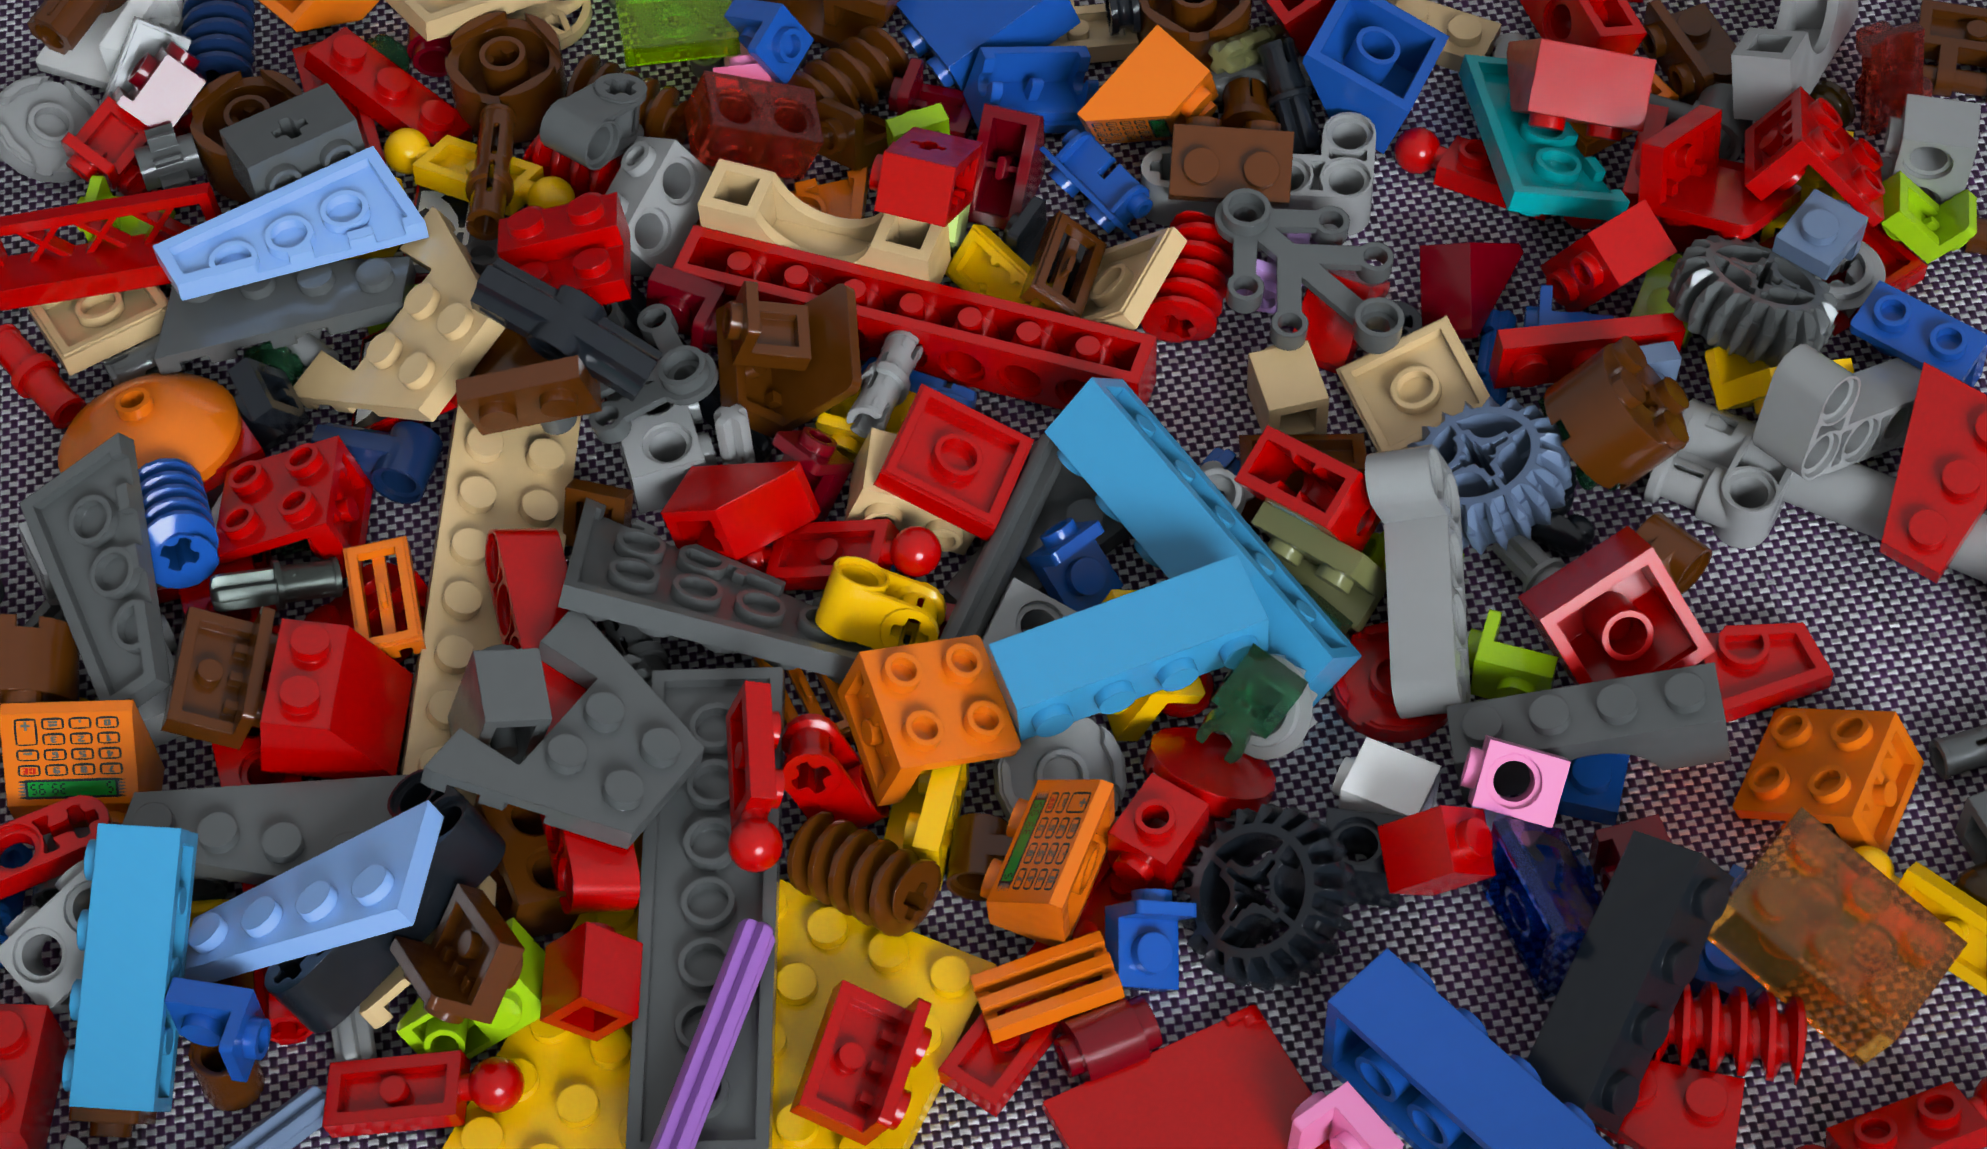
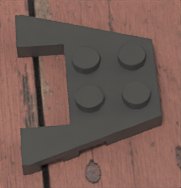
(601, 765)

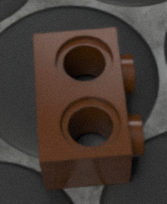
(525, 872)

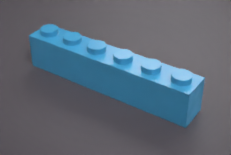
(1186, 521)

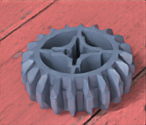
(1504, 468)

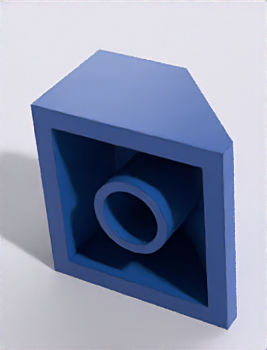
(1372, 62)

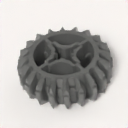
(1750, 299)

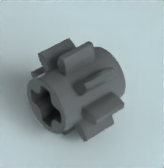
(168, 159)

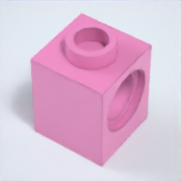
(1544, 791)

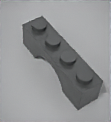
(1658, 716)

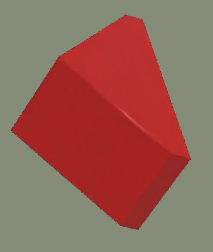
(1329, 332)

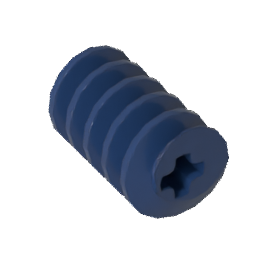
(220, 36)

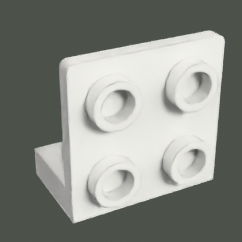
(100, 47)

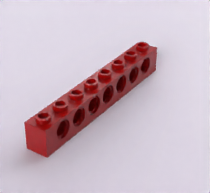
(962, 333)

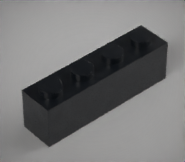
(1629, 977)

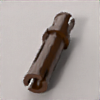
(490, 206)

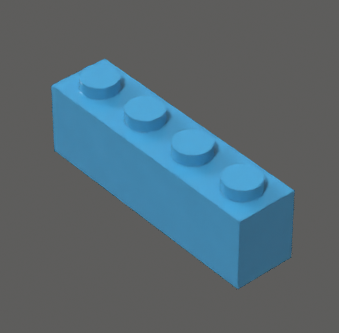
(1128, 648)
(132, 951)

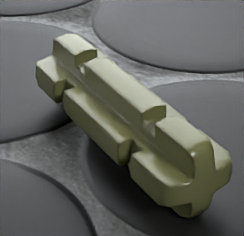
(1241, 49)

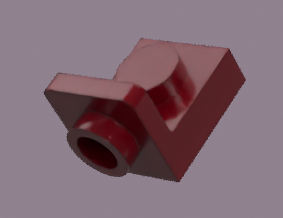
(691, 302)

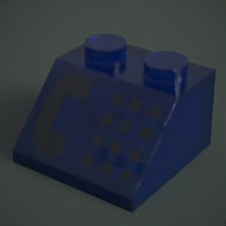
(1541, 898)

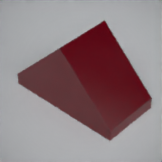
(1008, 165)
(1464, 282)

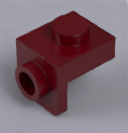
(912, 94)
(821, 462)

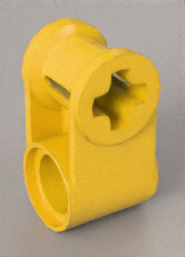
(874, 606)

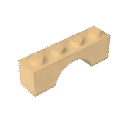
(761, 208)

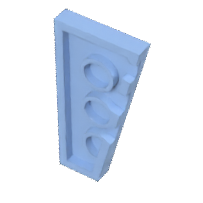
(303, 225)
(324, 903)

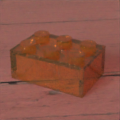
(1837, 933)

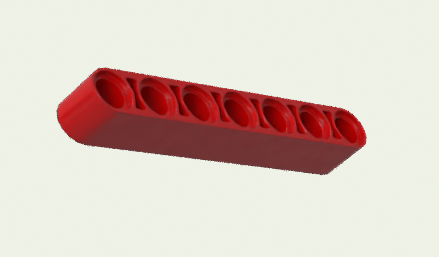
(525, 585)

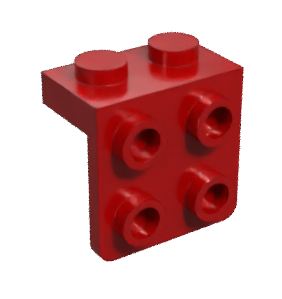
(1689, 188)

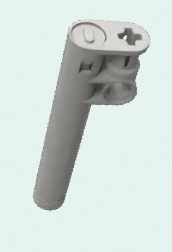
(1745, 488)

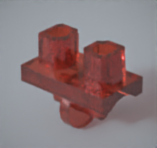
(1889, 71)

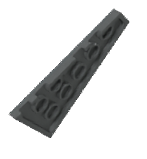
(695, 597)

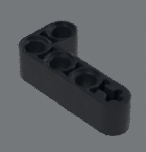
(334, 982)

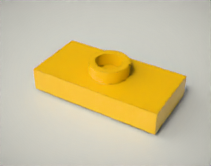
(989, 267)

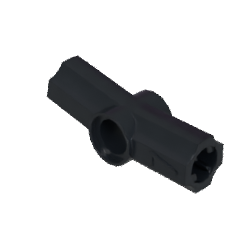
(565, 325)

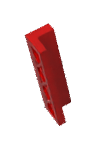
(99, 266)

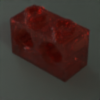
(754, 124)

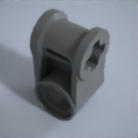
(596, 120)

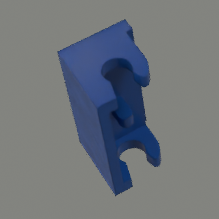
(1032, 81)

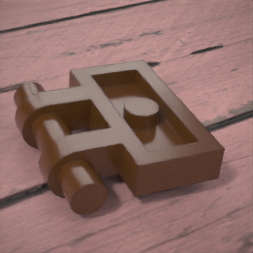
(1951, 37)

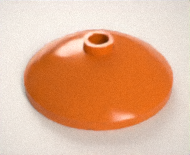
(165, 417)

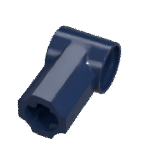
(394, 461)

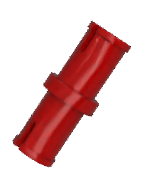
(38, 378)

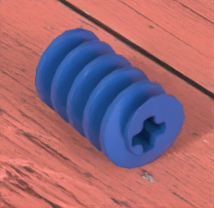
(178, 523)

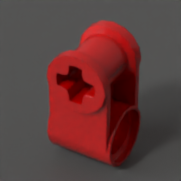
(826, 772)

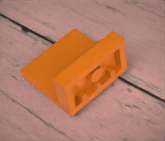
(924, 712)
(1838, 767)

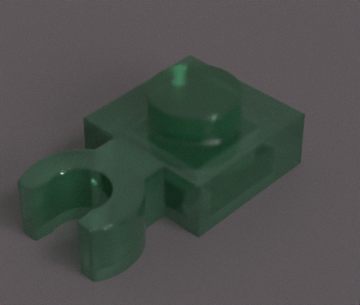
(1251, 698)

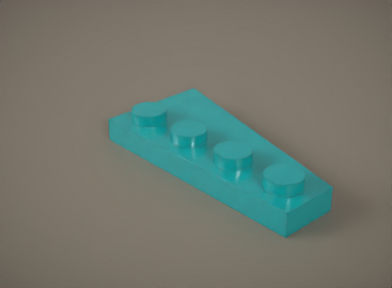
(1534, 166)

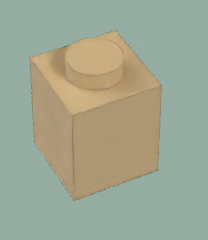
(1287, 390)

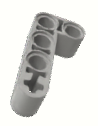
(1335, 178)
(1830, 418)
(1424, 578)

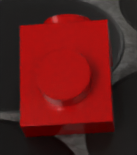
(105, 144)

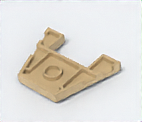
(425, 348)

